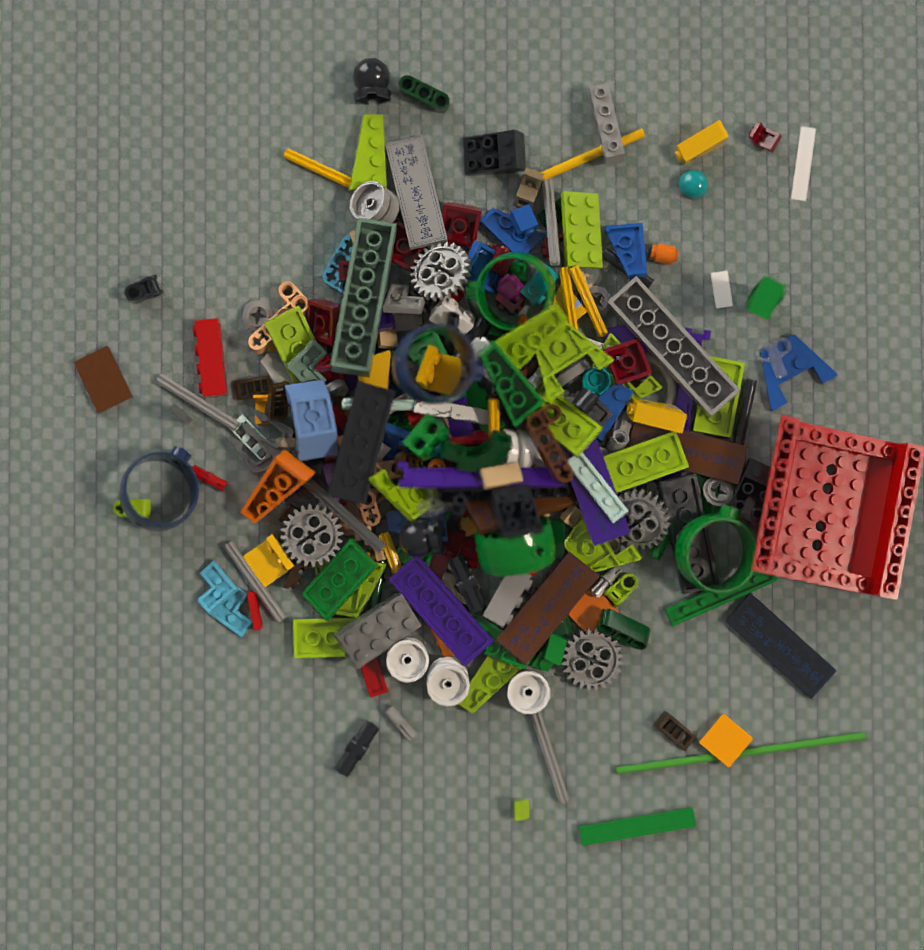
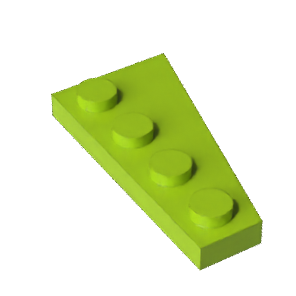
(370, 153)
(532, 335)

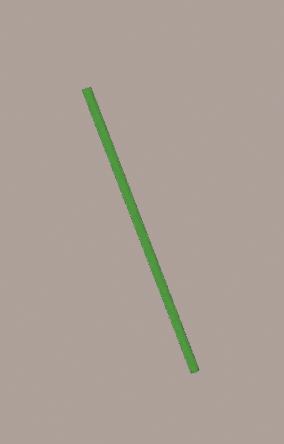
(746, 752)

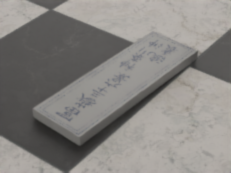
(416, 192)

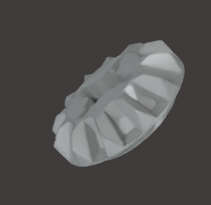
(596, 291)
(253, 308)
(724, 488)

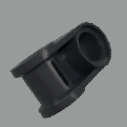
(145, 289)

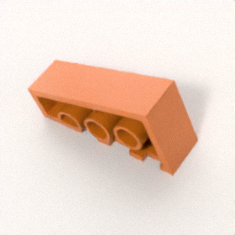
(278, 482)

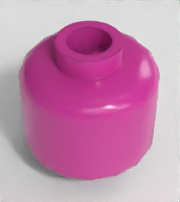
(510, 287)

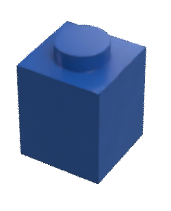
(523, 221)

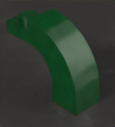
(479, 457)

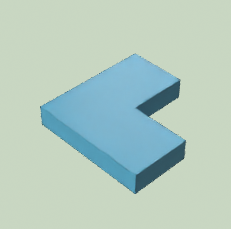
(221, 588)
(231, 617)

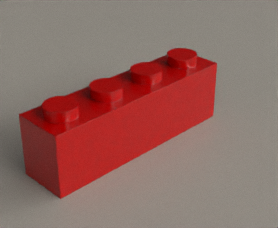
(211, 358)

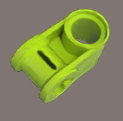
(142, 507)
(620, 589)

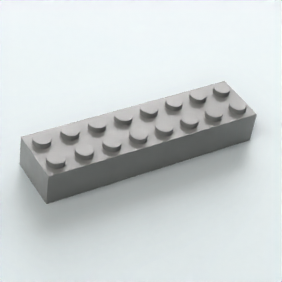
(673, 347)

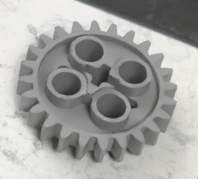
(447, 257)
(302, 520)
(650, 533)
(584, 675)

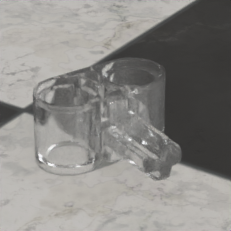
(774, 356)
(432, 505)

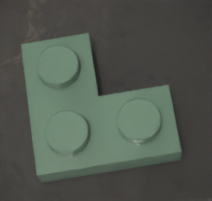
(303, 363)

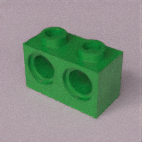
(421, 433)

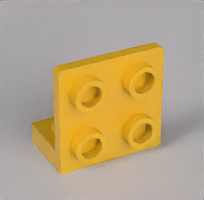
(439, 371)
(269, 560)

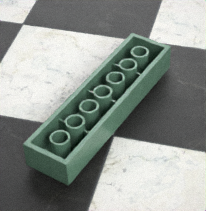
(363, 297)

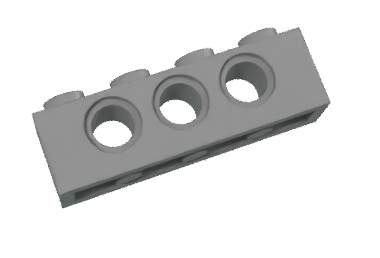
(606, 124)

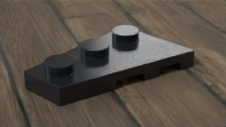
(302, 496)

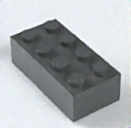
(376, 630)

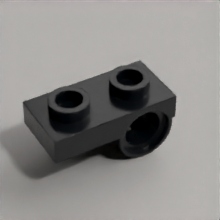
(591, 406)

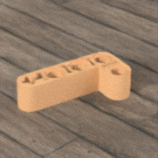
(291, 301)

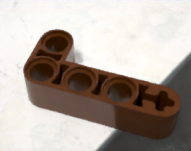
(552, 445)

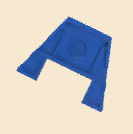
(796, 361)

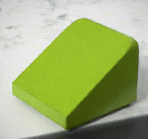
(521, 809)

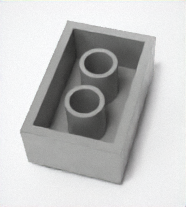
(506, 598)

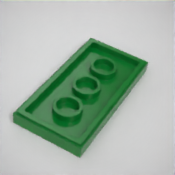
(339, 579)

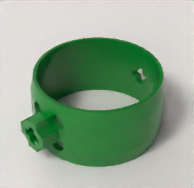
(476, 289)
(687, 534)
(515, 554)

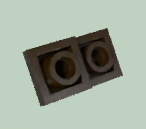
(294, 577)

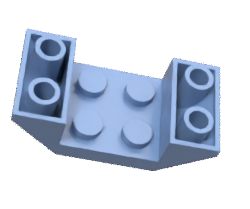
(312, 419)

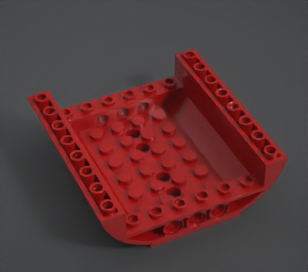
(862, 515)

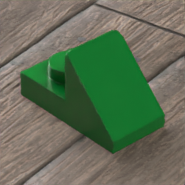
(550, 653)

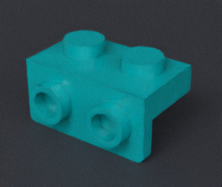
(536, 288)

